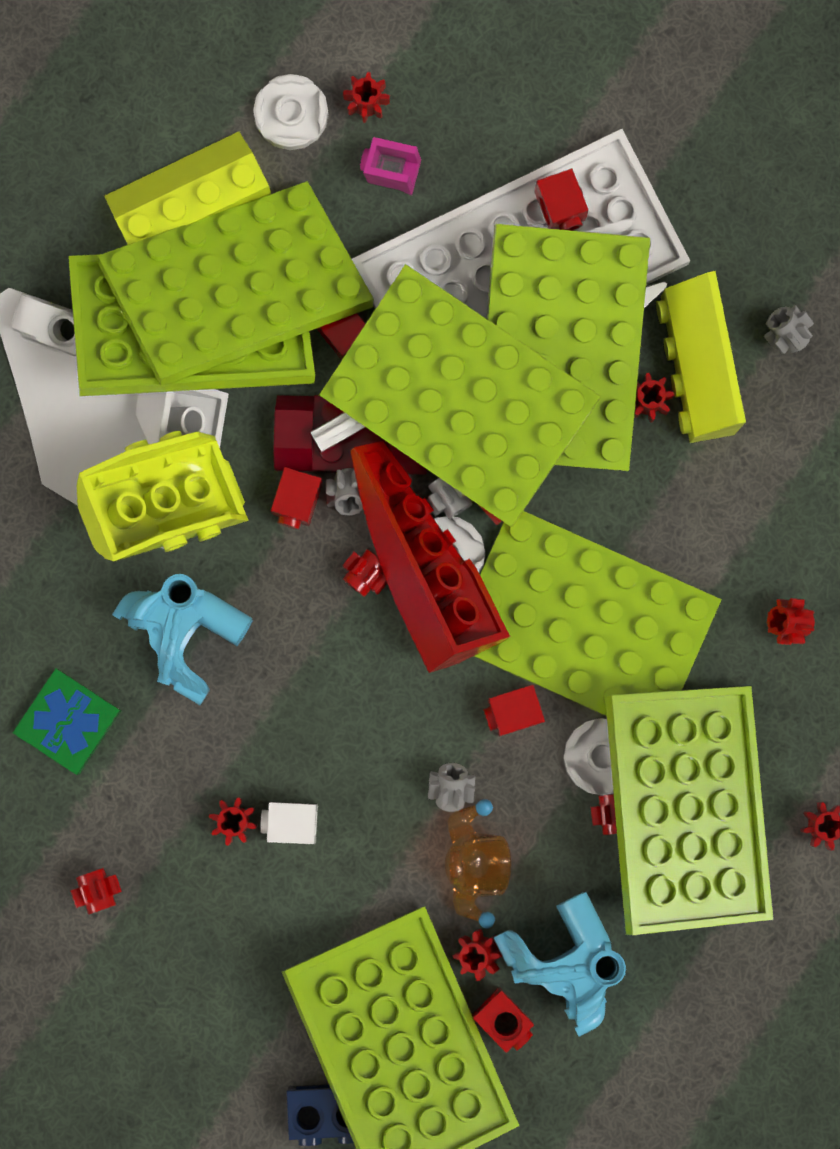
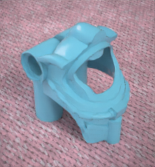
(174, 623)
(573, 972)

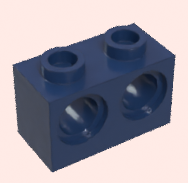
(329, 1124)

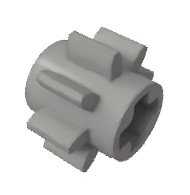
(788, 329)
(344, 492)
(447, 499)
(451, 787)

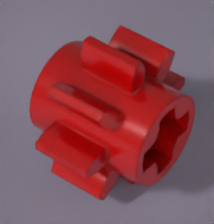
(369, 108)
(651, 408)
(364, 573)
(790, 621)
(605, 814)
(816, 819)
(243, 824)
(95, 891)
(473, 963)

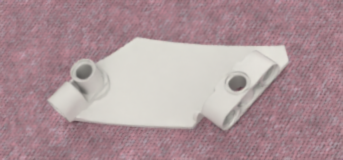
(64, 429)

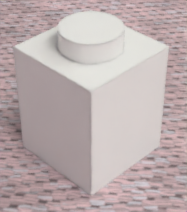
(290, 823)

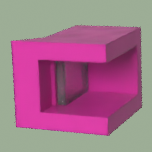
(391, 165)

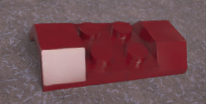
(298, 450)

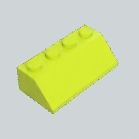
(189, 190)
(701, 359)

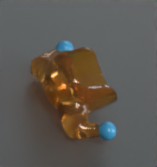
(476, 863)

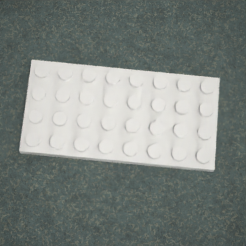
(458, 245)

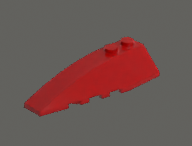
(428, 578)

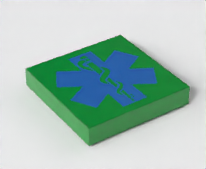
(67, 721)

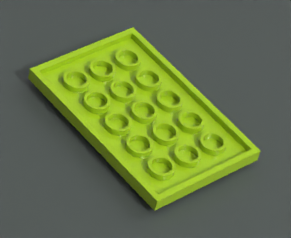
(234, 283)
(583, 310)
(115, 364)
(459, 395)
(589, 616)
(688, 809)
(400, 1041)

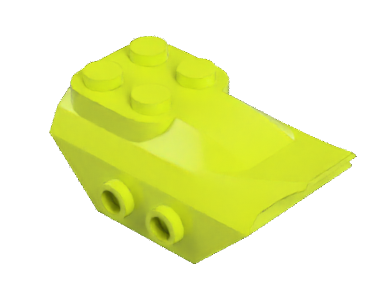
(159, 496)

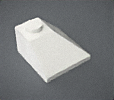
(181, 411)

